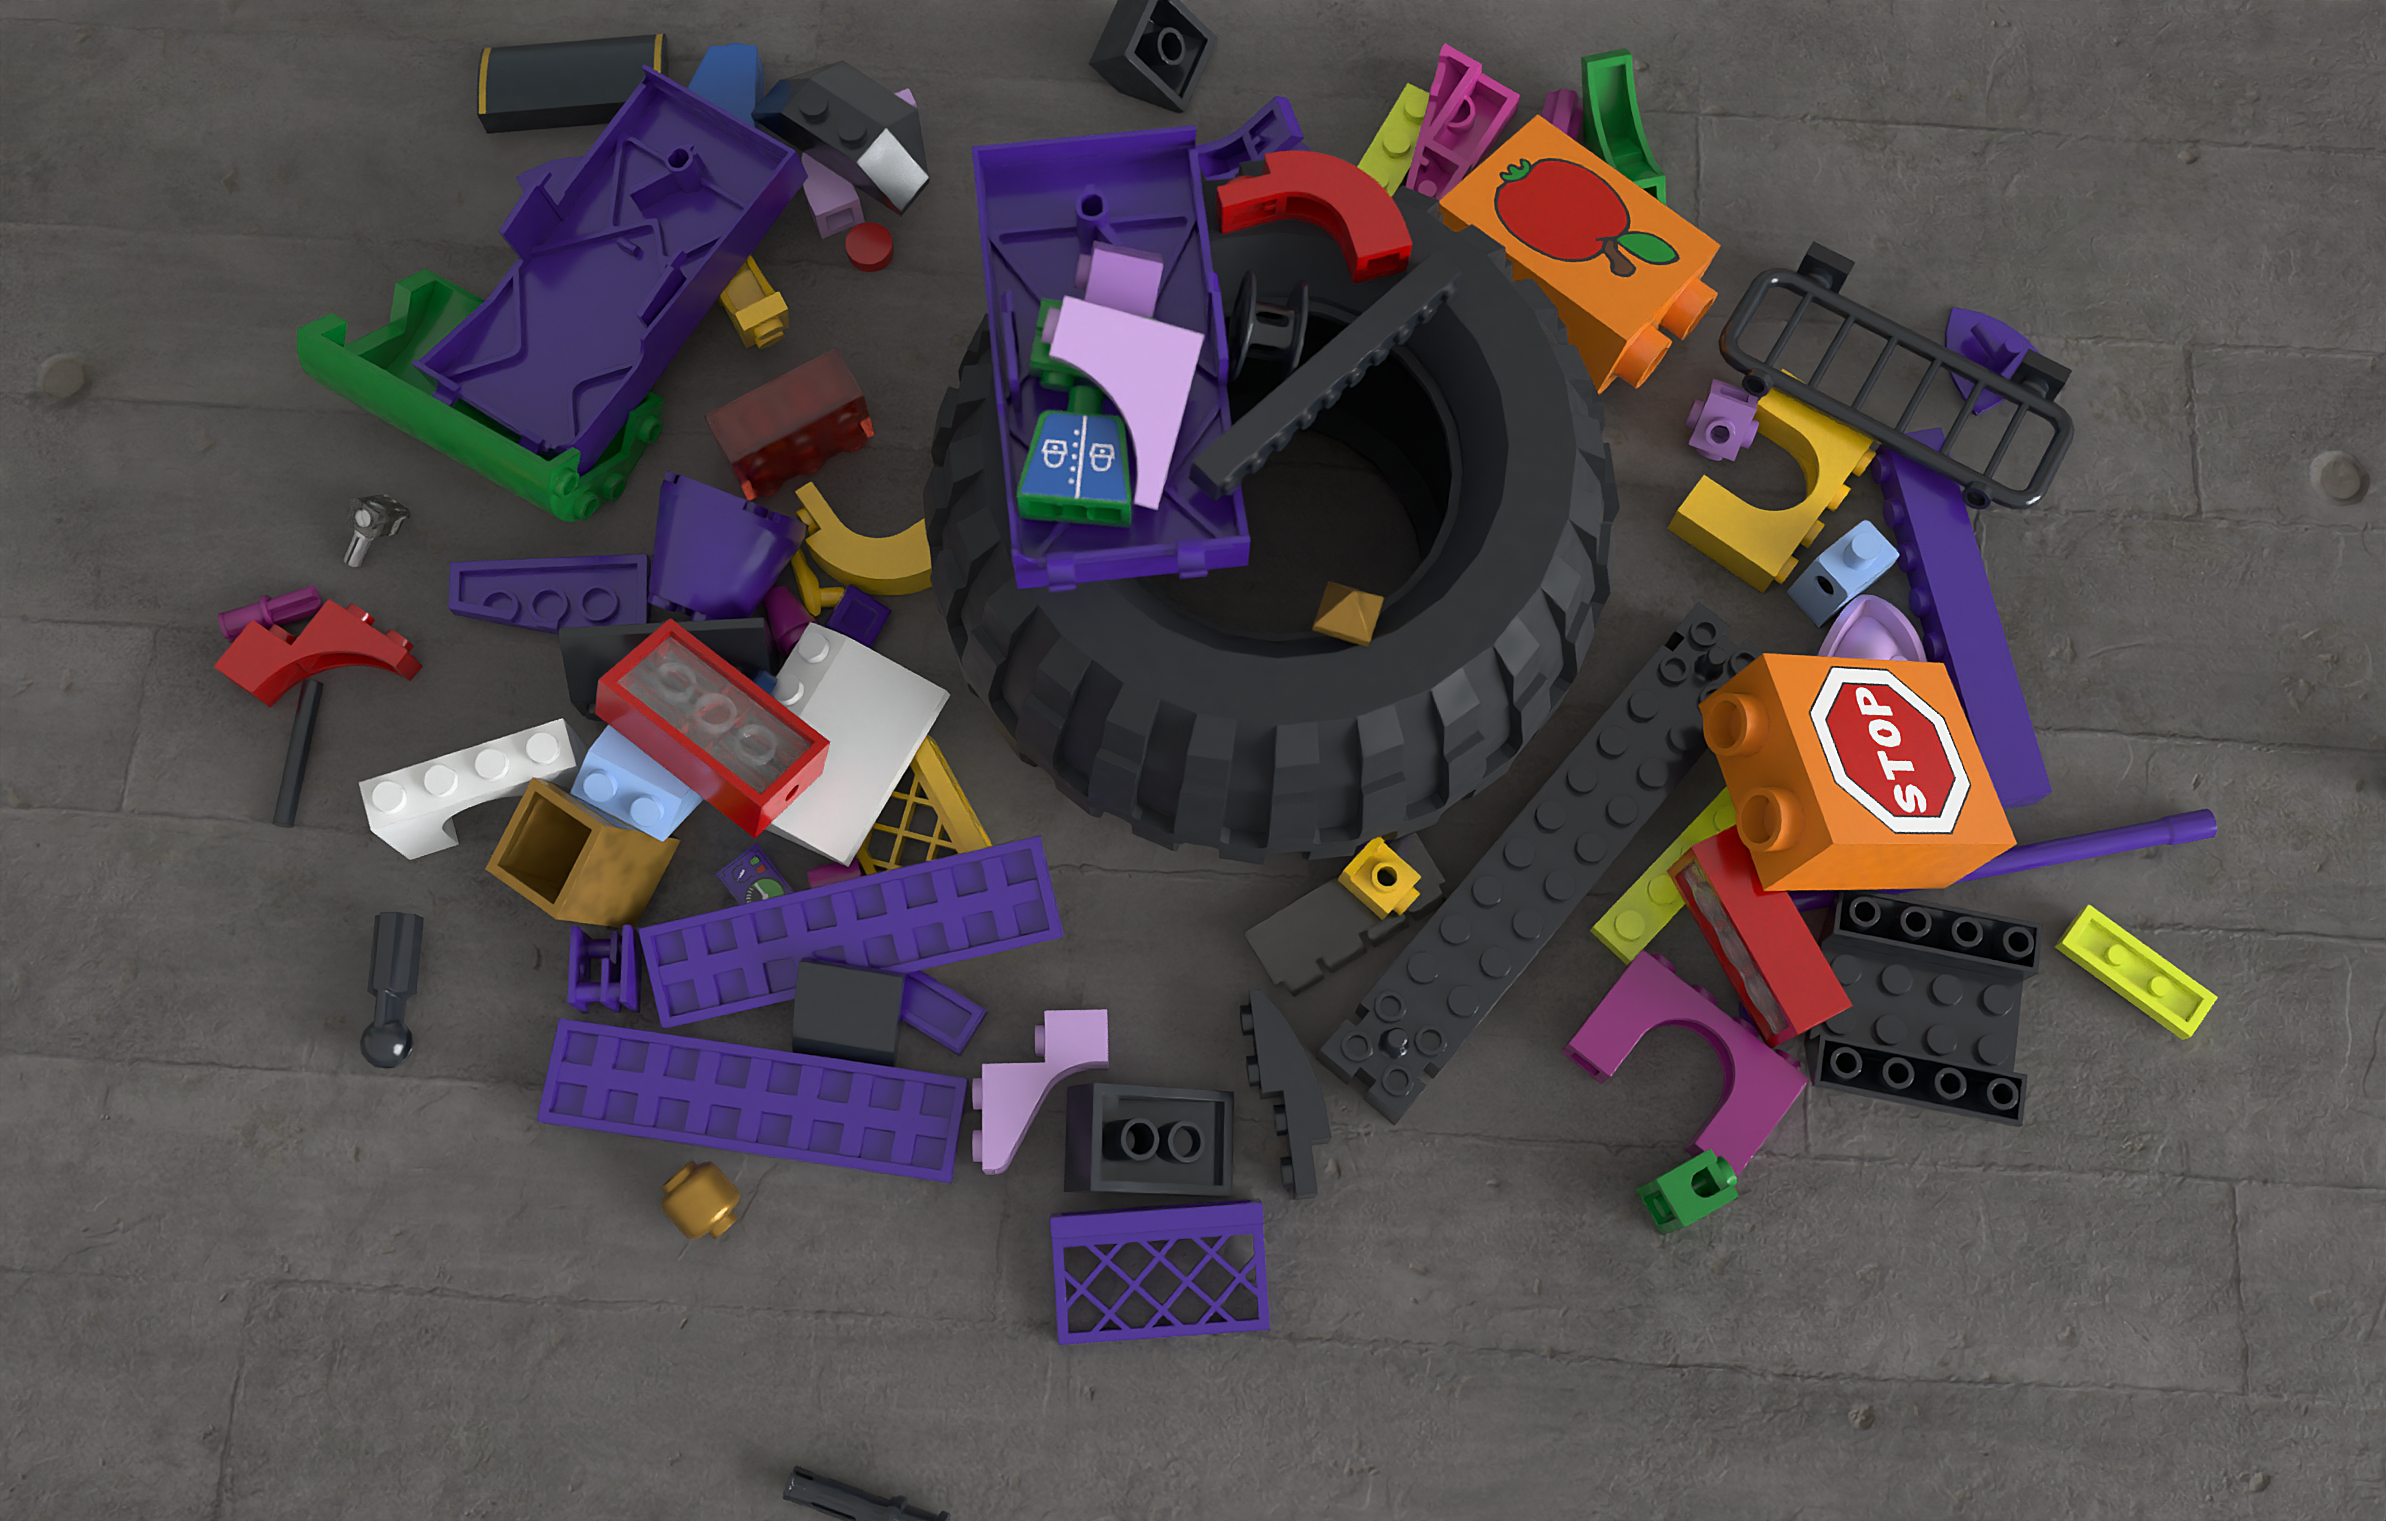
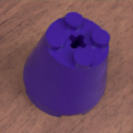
(716, 551)

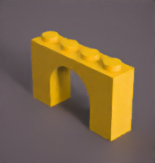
(1758, 541)

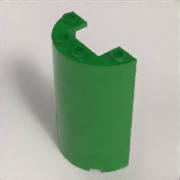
(381, 380)

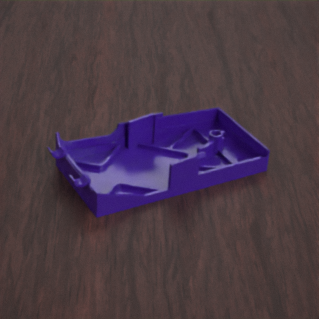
(1036, 216)

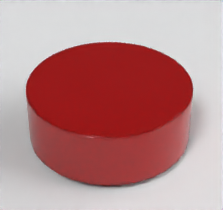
(869, 247)

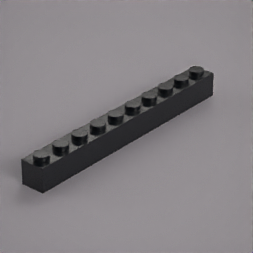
(1324, 376)

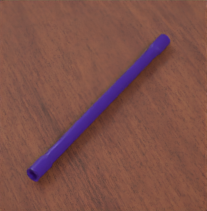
(2168, 830)

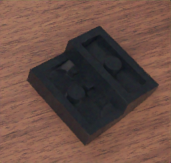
(847, 1012)

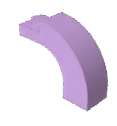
(832, 198)

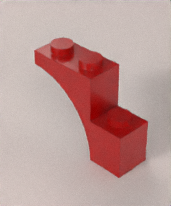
(274, 661)

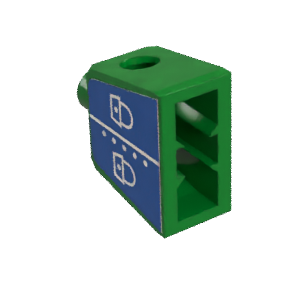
(1077, 465)

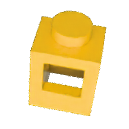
(1362, 880)

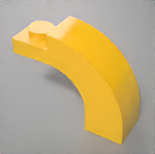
(872, 565)

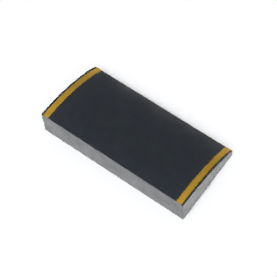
(563, 81)

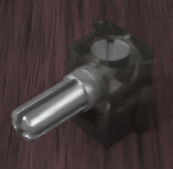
(370, 519)

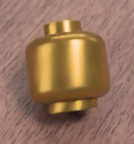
(700, 1200)

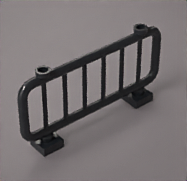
(2030, 386)

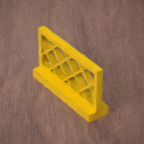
(949, 803)

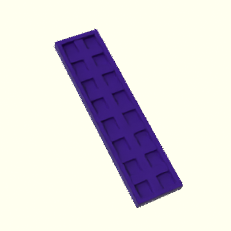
(878, 921)
(754, 1100)

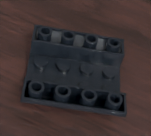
(1929, 1002)

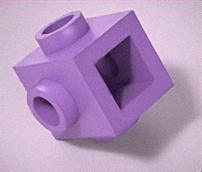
(1722, 421)

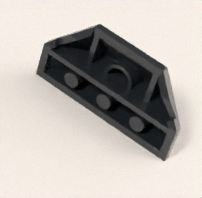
(851, 130)

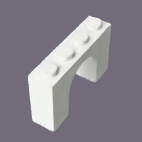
(416, 803)

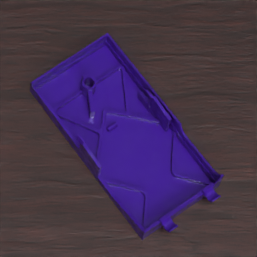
(614, 270)

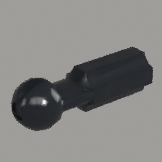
(392, 981)

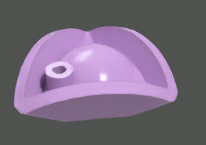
(1872, 630)

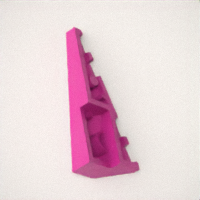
(1459, 124)

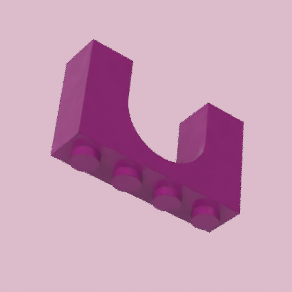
(1756, 1079)

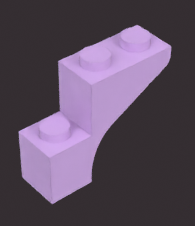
(1016, 1091)

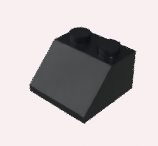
(1154, 52)

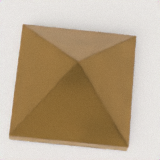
(1347, 613)

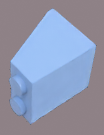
(633, 786)

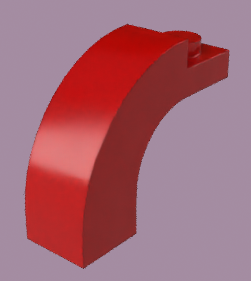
(1326, 194)

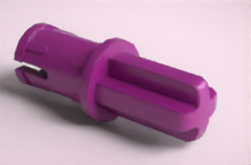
(271, 611)

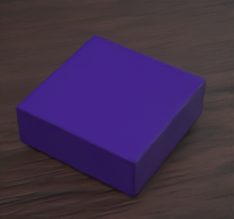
(858, 616)

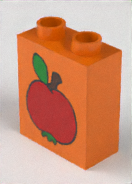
(1593, 245)

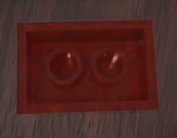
(791, 425)

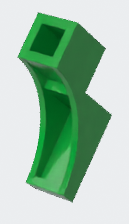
(1614, 123)

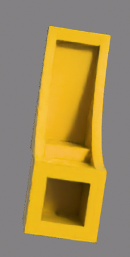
(754, 307)

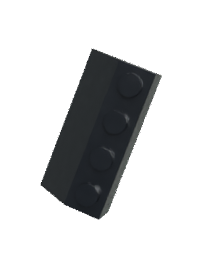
(596, 649)

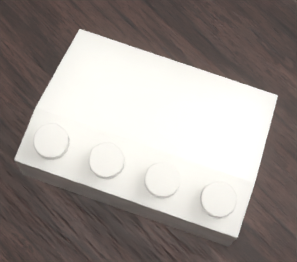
(874, 724)

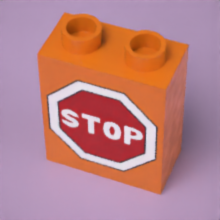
(1853, 774)

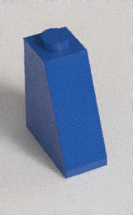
(731, 80)

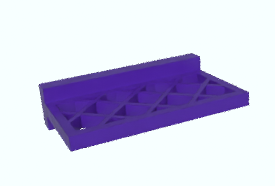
(1154, 1224)

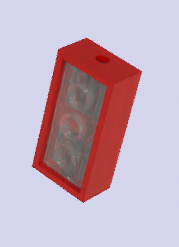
(711, 727)
(1757, 939)

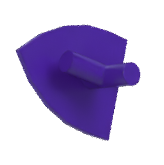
(1986, 343)

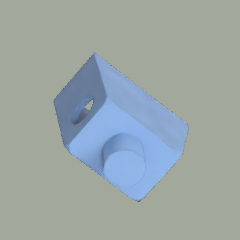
(1850, 567)

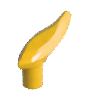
(808, 586)

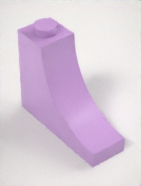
(1140, 368)

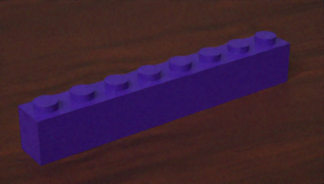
(1960, 617)

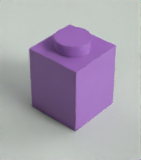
(1119, 278)

